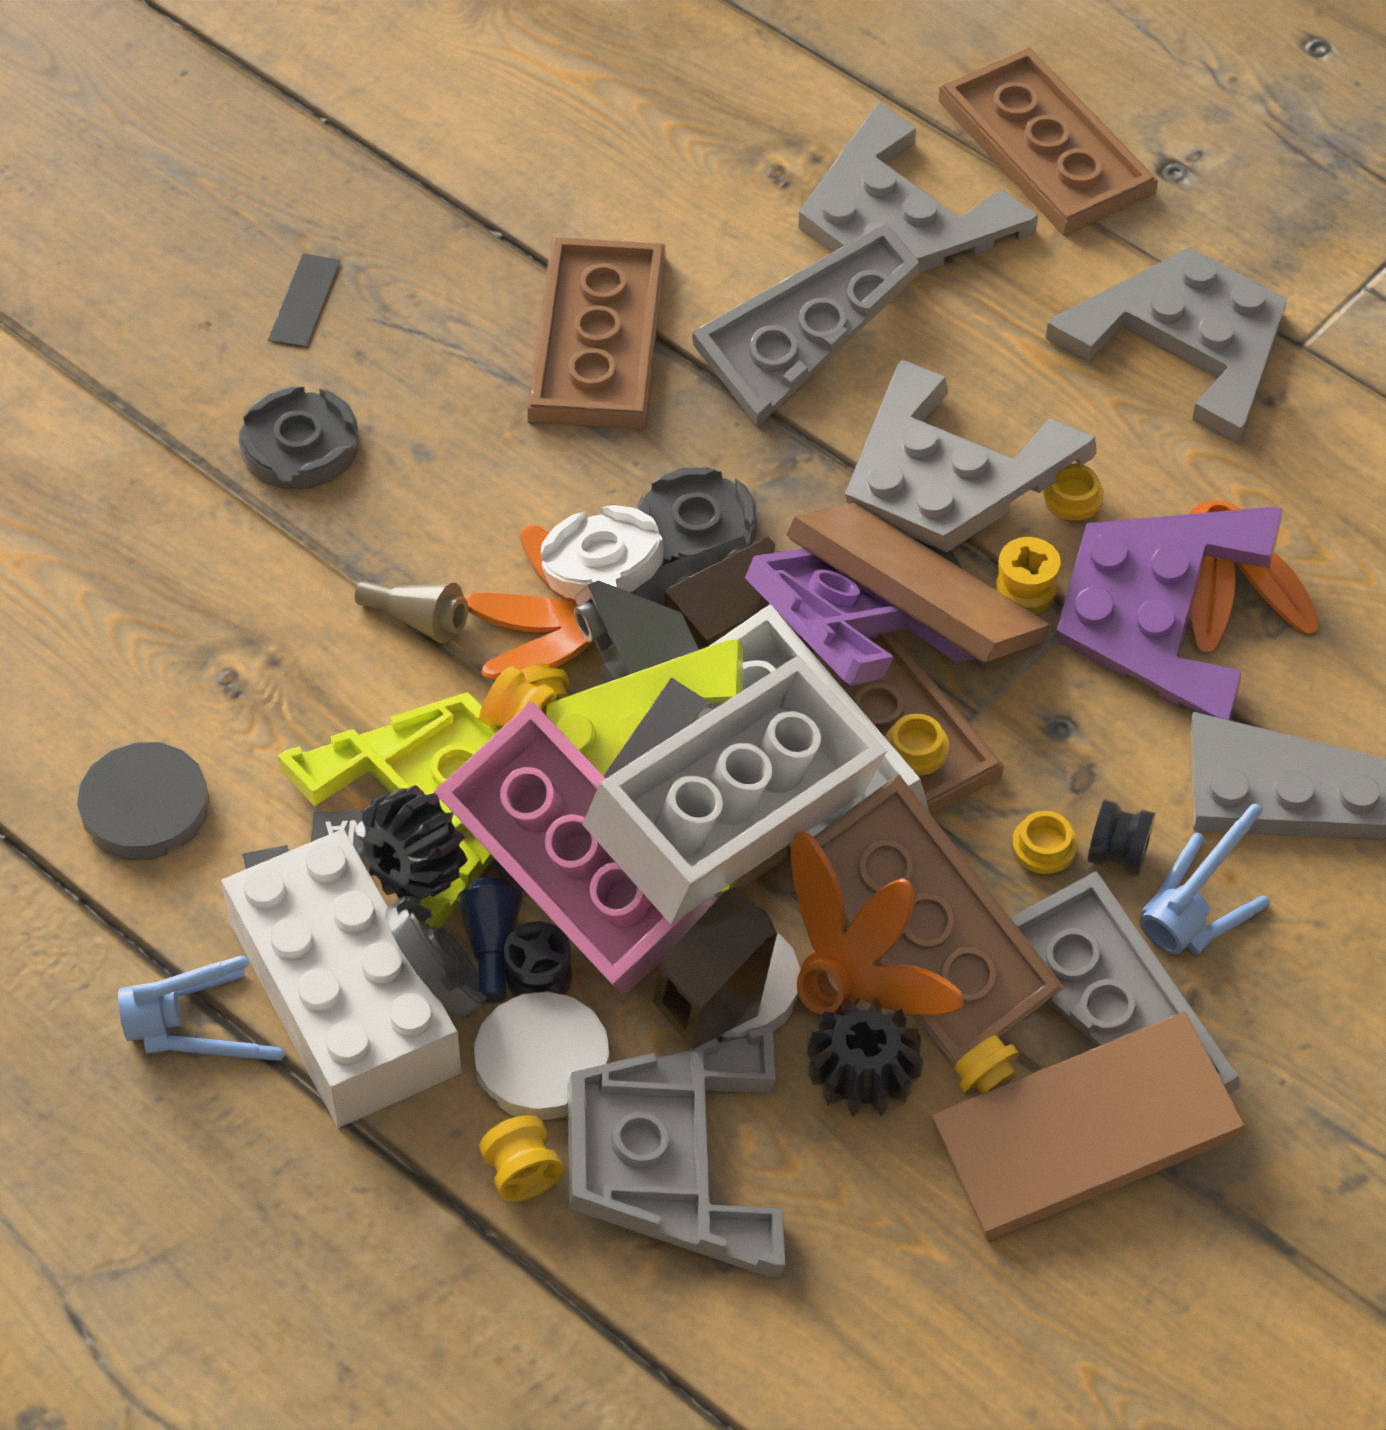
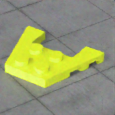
(608, 714)
(416, 749)

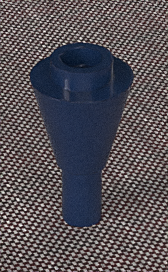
(490, 915)

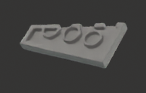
(797, 325)
(1296, 781)
(1107, 968)

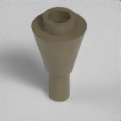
(430, 608)

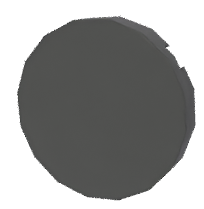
(298, 438)
(699, 511)
(143, 800)
(435, 957)

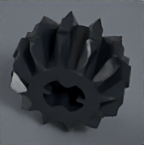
(410, 843)
(864, 1057)

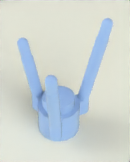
(1178, 915)
(154, 1008)

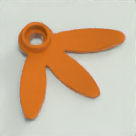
(1217, 587)
(531, 615)
(853, 954)

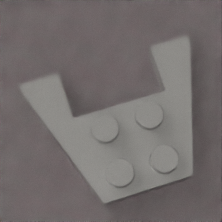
(866, 193)
(1195, 313)
(943, 484)
(644, 1149)

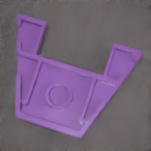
(1137, 594)
(837, 614)

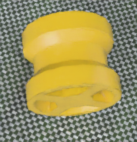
(1014, 577)
(510, 695)
(521, 1158)

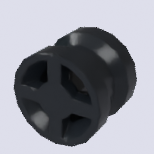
(1121, 837)
(534, 946)

